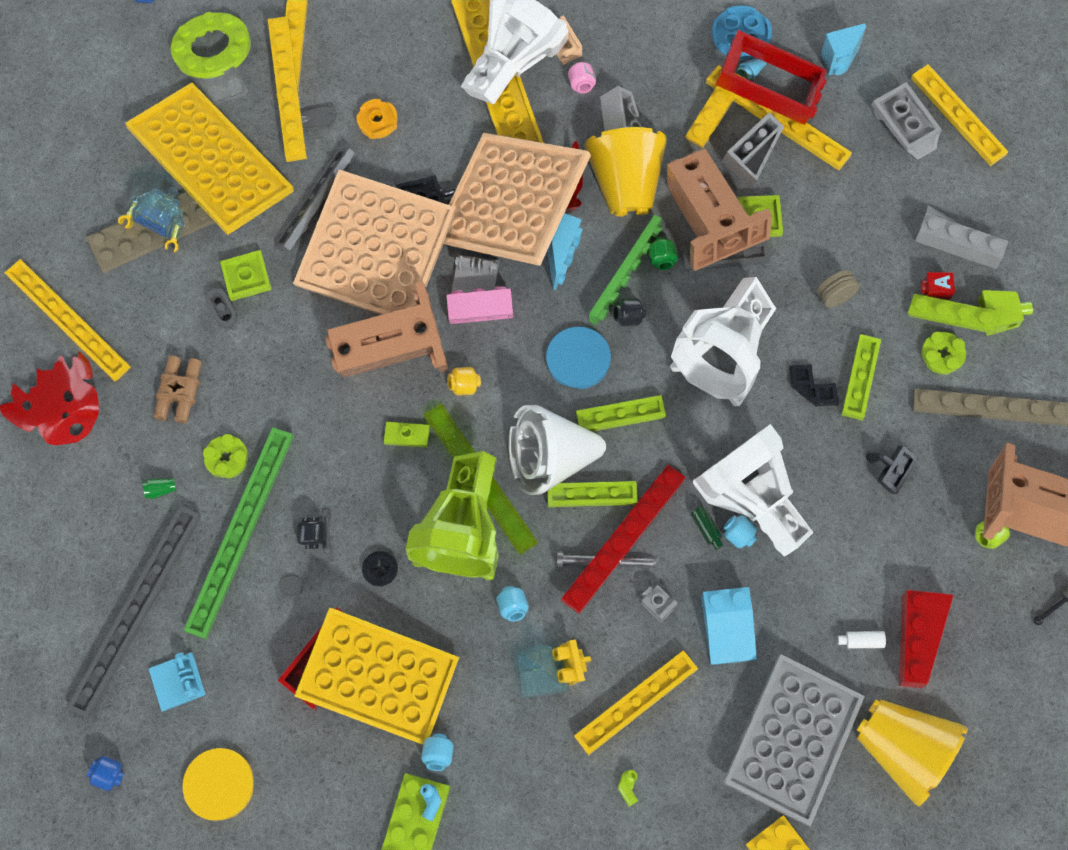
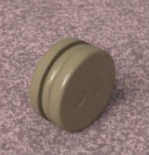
(838, 288)

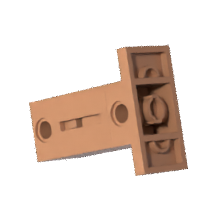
(713, 210)
(388, 339)
(1025, 500)

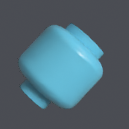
(740, 531)
(512, 603)
(437, 752)

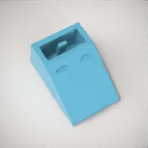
(562, 248)

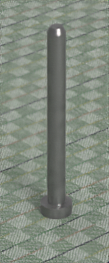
(584, 559)

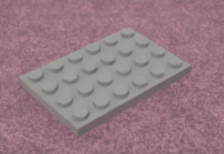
(794, 740)

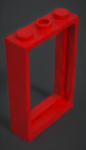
(779, 58)

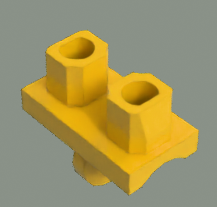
(573, 661)

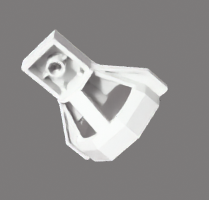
(517, 39)
(734, 330)
(762, 497)

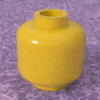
(463, 381)

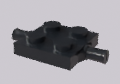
(427, 188)

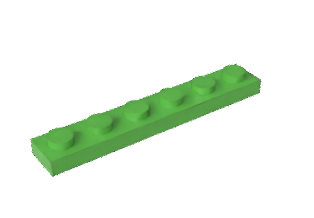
(622, 276)

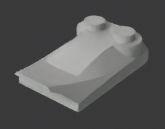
(908, 120)

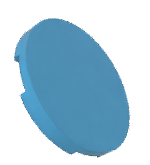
(743, 19)
(578, 357)

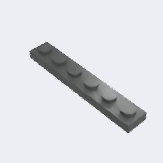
(311, 204)

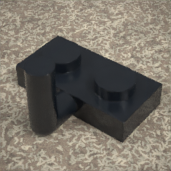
(897, 467)

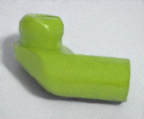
(626, 786)

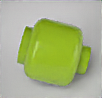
(997, 540)

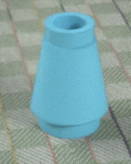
(751, 68)

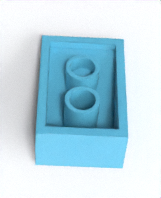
(729, 625)

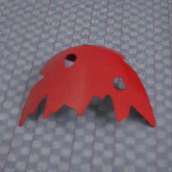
(49, 402)

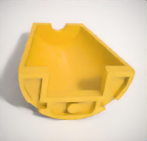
(627, 167)
(911, 746)

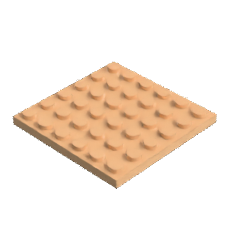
(514, 197)
(373, 244)

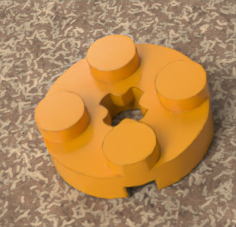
(379, 129)

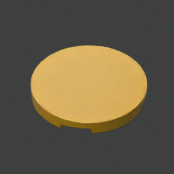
(218, 784)

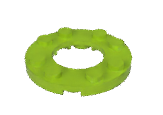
(214, 66)

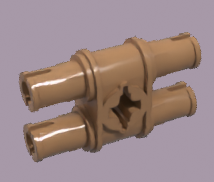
(184, 396)

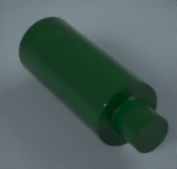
(707, 527)

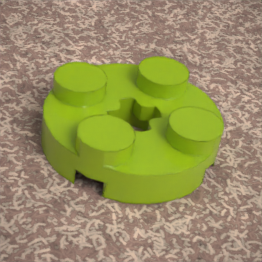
(953, 345)
(214, 451)

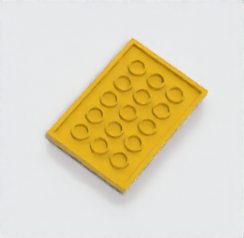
(376, 676)

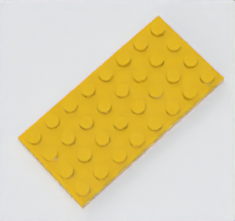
(209, 158)

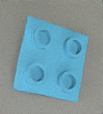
(177, 681)

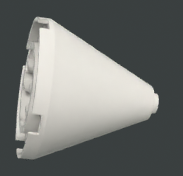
(549, 449)

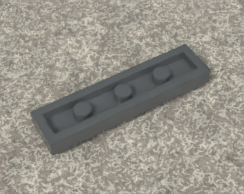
(751, 256)

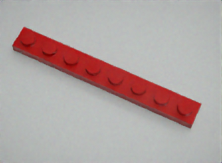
(623, 539)

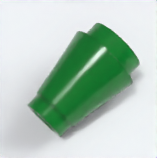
(158, 487)

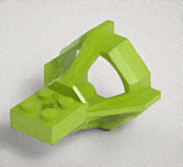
(459, 523)

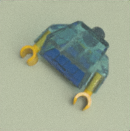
(158, 213)

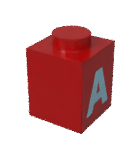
(938, 285)

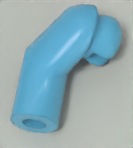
(432, 800)

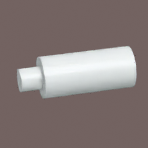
(863, 639)

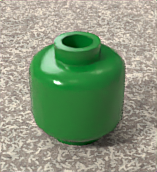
(663, 253)

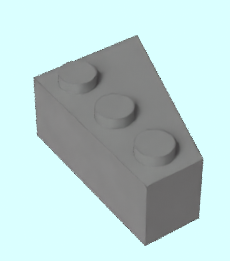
(753, 149)

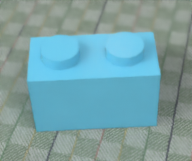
(841, 48)

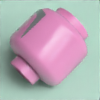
(582, 77)

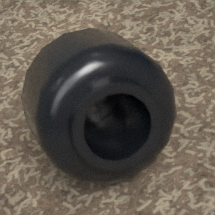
(629, 312)
(311, 532)

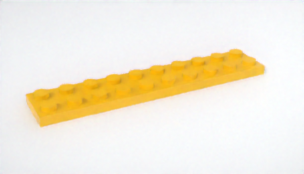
(512, 110)

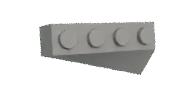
(619, 109)
(949, 236)

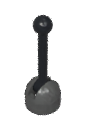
(1038, 620)

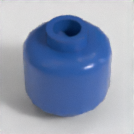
(105, 773)

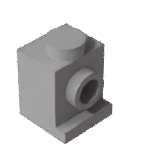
(662, 610)

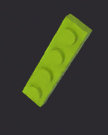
(954, 313)
(861, 377)
(621, 414)
(593, 494)

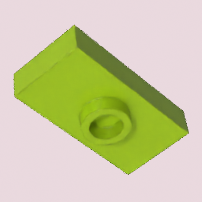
(406, 434)

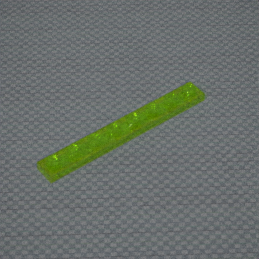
(497, 502)

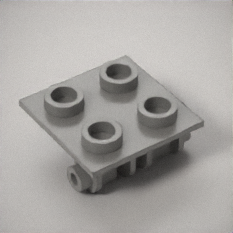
(475, 273)

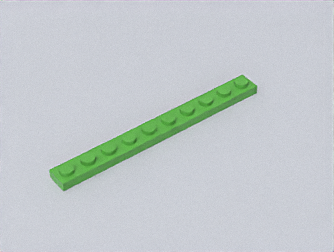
(238, 534)

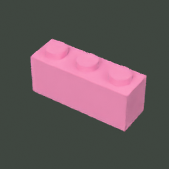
(479, 305)

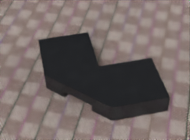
(817, 394)

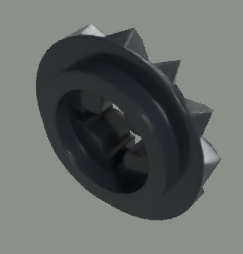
(371, 563)

